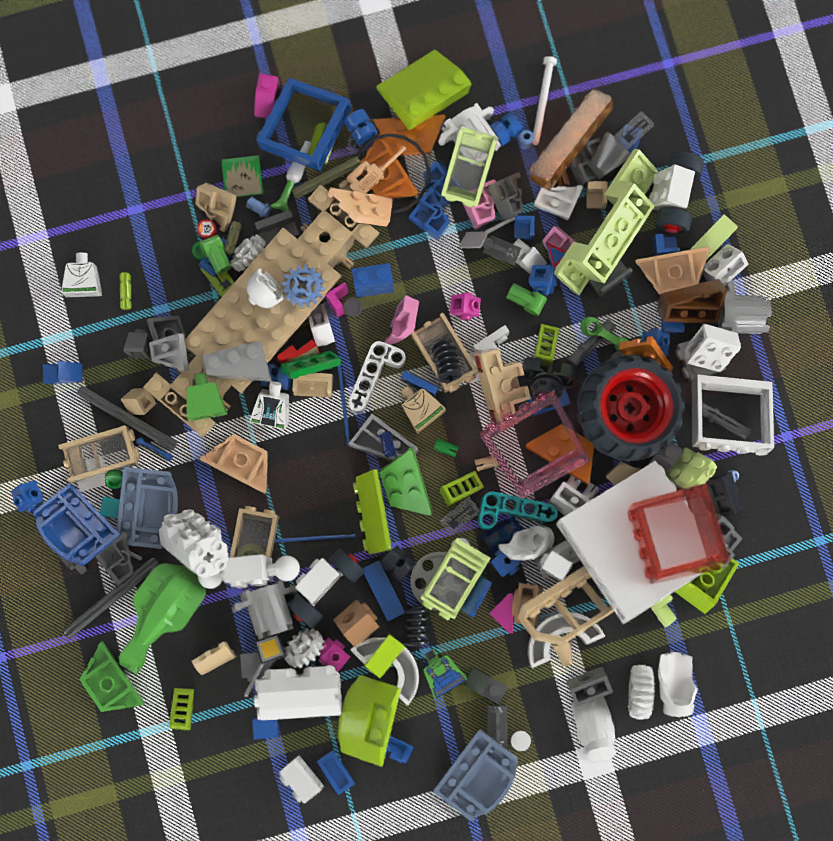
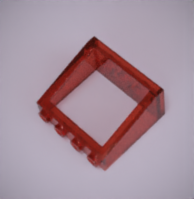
(707, 526)

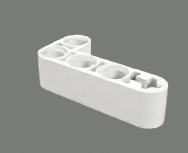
(372, 378)

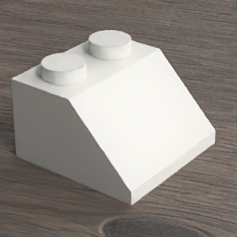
(301, 780)

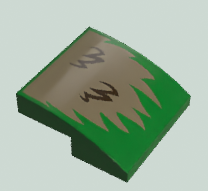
(242, 176)

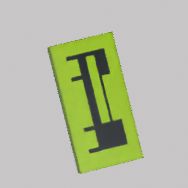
(221, 282)

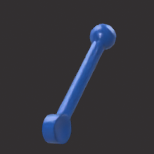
(168, 456)

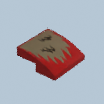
(291, 354)

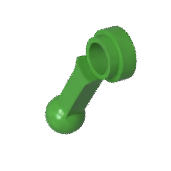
(600, 331)

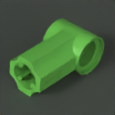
(214, 250)
(531, 301)

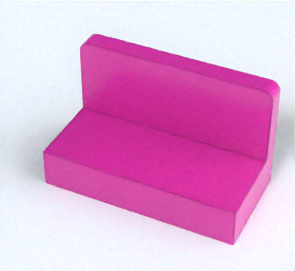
(334, 296)

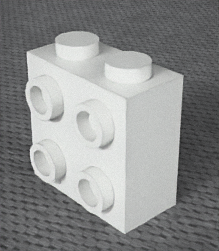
(712, 348)

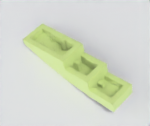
(716, 235)

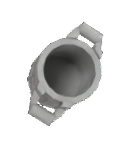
(744, 312)
(267, 609)

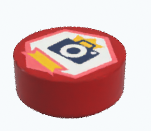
(206, 229)

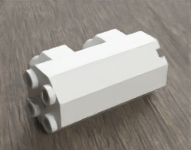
(194, 542)
(291, 695)

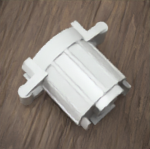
(471, 118)

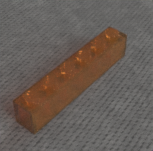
(571, 139)

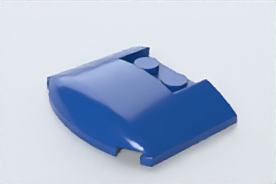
(73, 526)

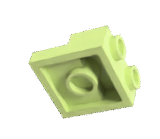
(691, 469)

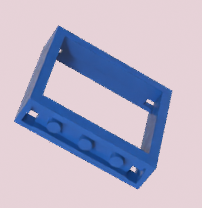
(329, 136)

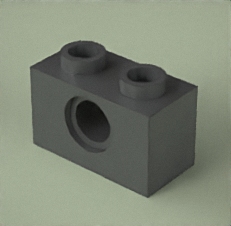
(589, 686)

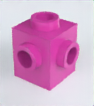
(465, 306)
(333, 654)

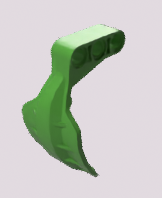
(162, 606)

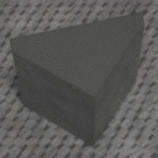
(165, 326)

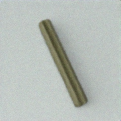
(326, 177)

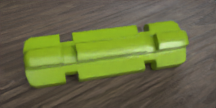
(125, 291)

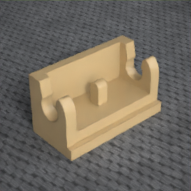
(314, 385)

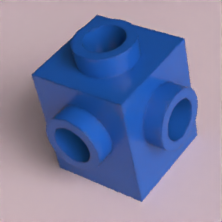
(539, 279)
(660, 337)
(27, 496)
(501, 567)

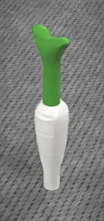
(293, 176)

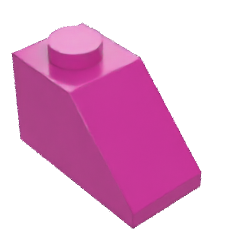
(266, 94)

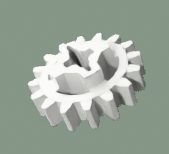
(247, 252)
(303, 649)

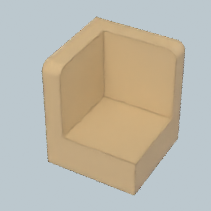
(595, 195)
(138, 401)

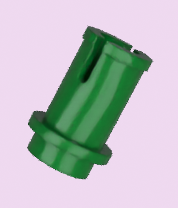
(444, 447)

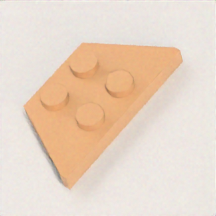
(364, 207)
(674, 269)
(241, 461)

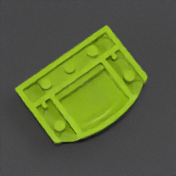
(367, 719)

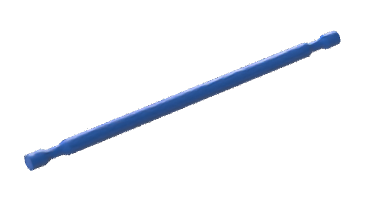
(343, 403)
(314, 538)

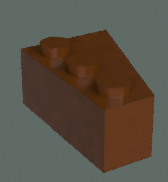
(694, 303)

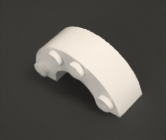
(555, 625)
(404, 663)

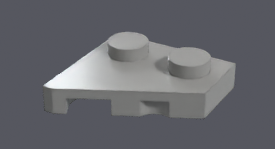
(170, 352)

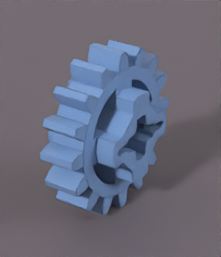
(297, 291)

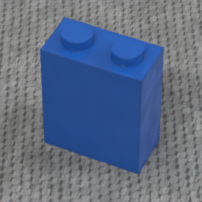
(373, 280)

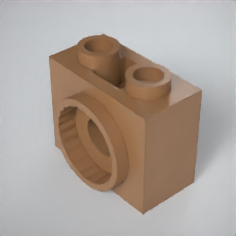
(521, 596)
(356, 622)

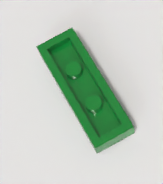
(310, 364)

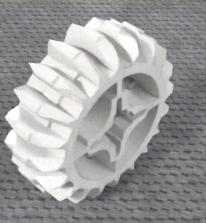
(641, 692)

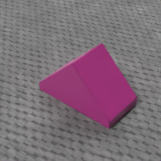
(503, 613)

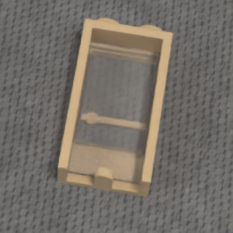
(442, 330)
(100, 453)
(255, 528)

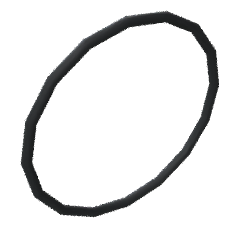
(422, 153)

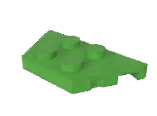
(405, 484)
(108, 682)

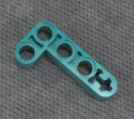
(518, 511)

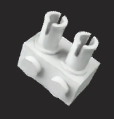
(568, 499)

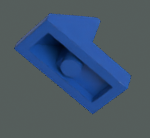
(63, 373)

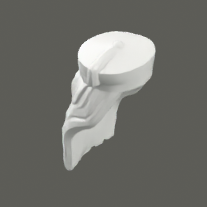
(529, 543)
(676, 684)
(595, 729)

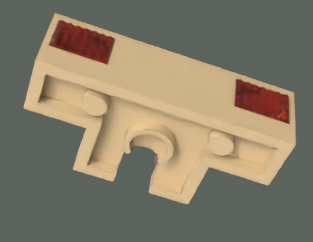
(500, 383)

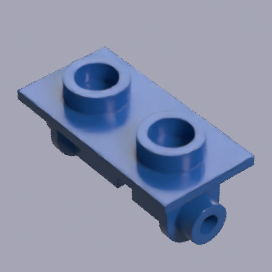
(399, 750)

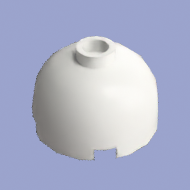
(263, 290)

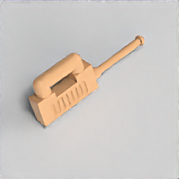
(373, 176)

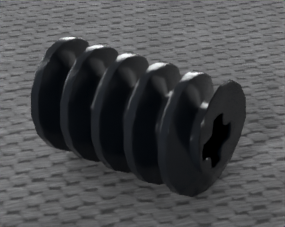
(446, 361)
(416, 626)

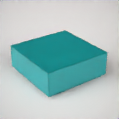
(110, 507)

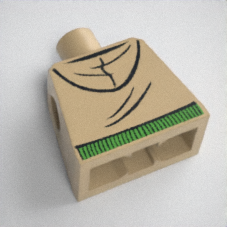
(420, 408)

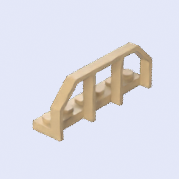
(550, 597)

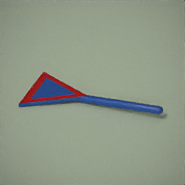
(556, 255)

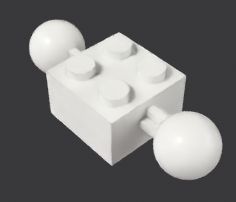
(252, 570)

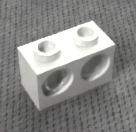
(725, 264)

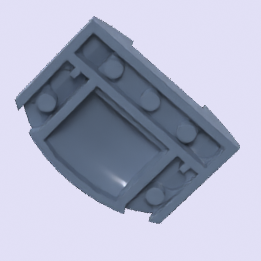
(143, 504)
(478, 777)

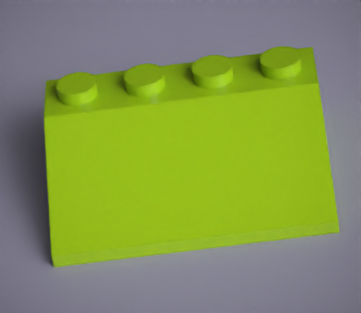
(424, 88)
(373, 513)
(707, 588)

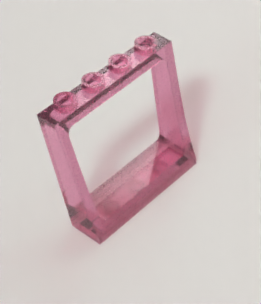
(549, 472)

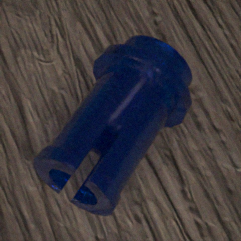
(387, 444)

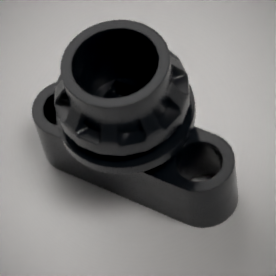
(547, 380)

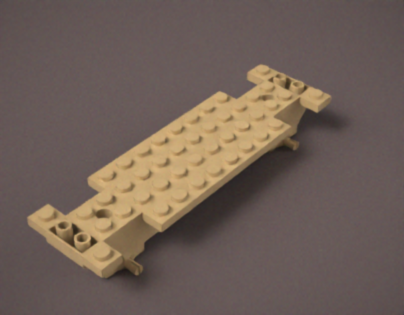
(239, 322)

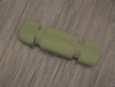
(232, 238)

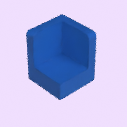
(524, 227)
(664, 245)
(266, 728)

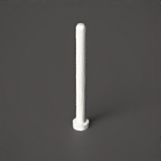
(549, 62)

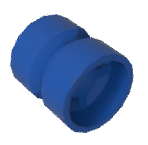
(359, 124)
(506, 128)
(280, 377)

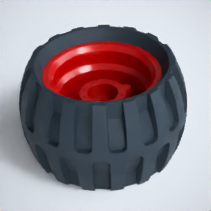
(645, 378)

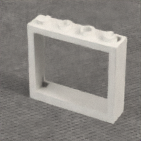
(734, 385)

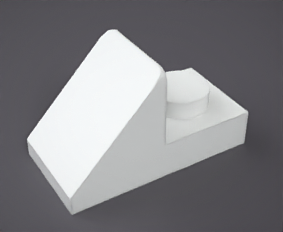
(528, 256)
(489, 342)

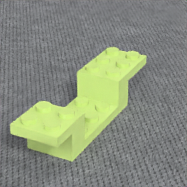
(618, 229)

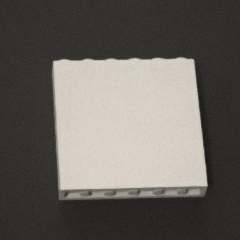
(607, 546)

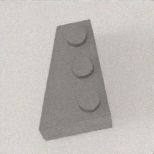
(238, 362)
(368, 439)

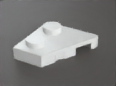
(558, 200)

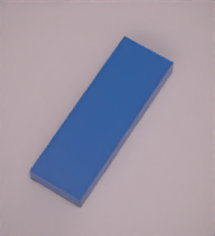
(383, 591)

